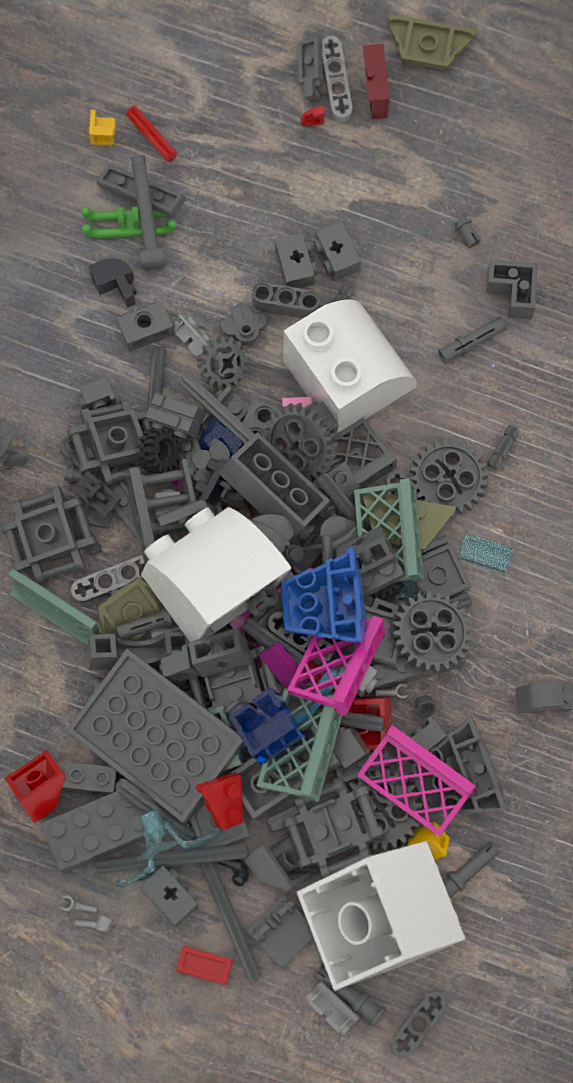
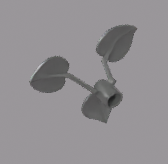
(10, 454)
(280, 531)

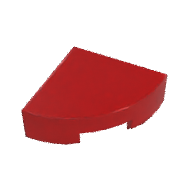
(313, 117)

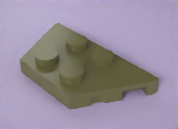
(428, 42)
(431, 518)
(126, 605)

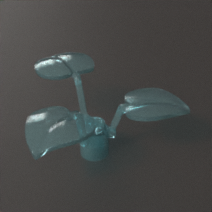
(154, 829)

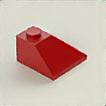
(374, 706)
(37, 785)

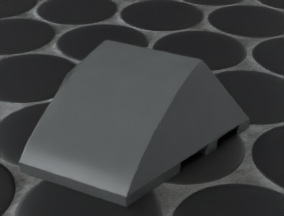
(468, 755)

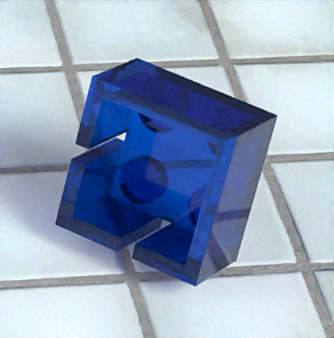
(266, 732)

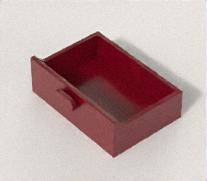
(376, 80)

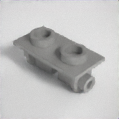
(189, 329)
(328, 1003)

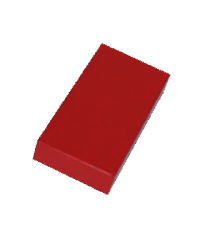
(204, 965)

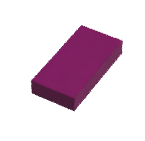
(281, 664)

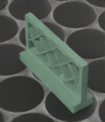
(408, 523)
(52, 608)
(319, 757)

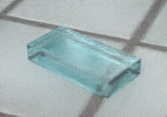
(485, 553)

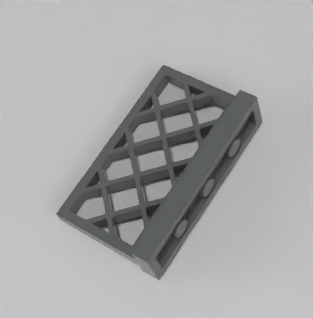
(376, 467)

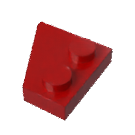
(223, 799)

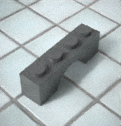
(106, 649)

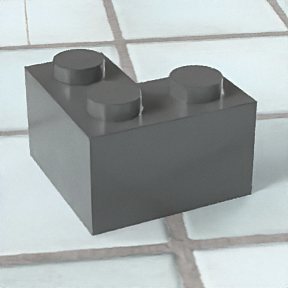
(518, 282)

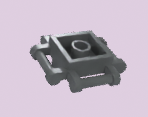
(112, 439)
(48, 534)
(235, 683)
(334, 828)

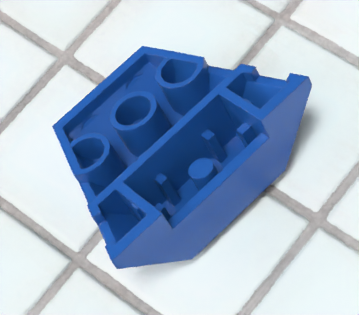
(327, 600)

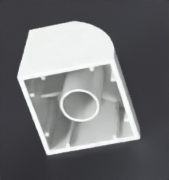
(345, 362)
(212, 571)
(380, 914)

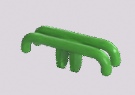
(128, 222)

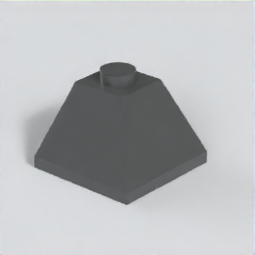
(277, 863)

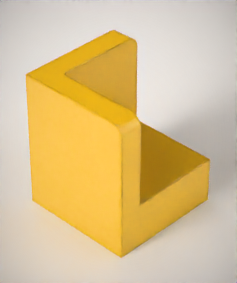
(101, 130)
(437, 845)

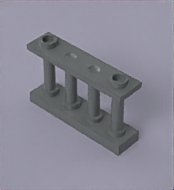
(143, 505)

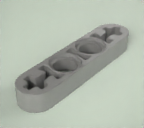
(336, 79)
(116, 575)

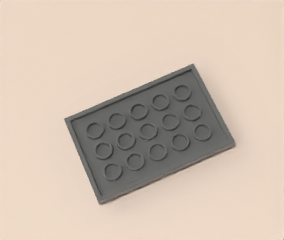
(155, 735)

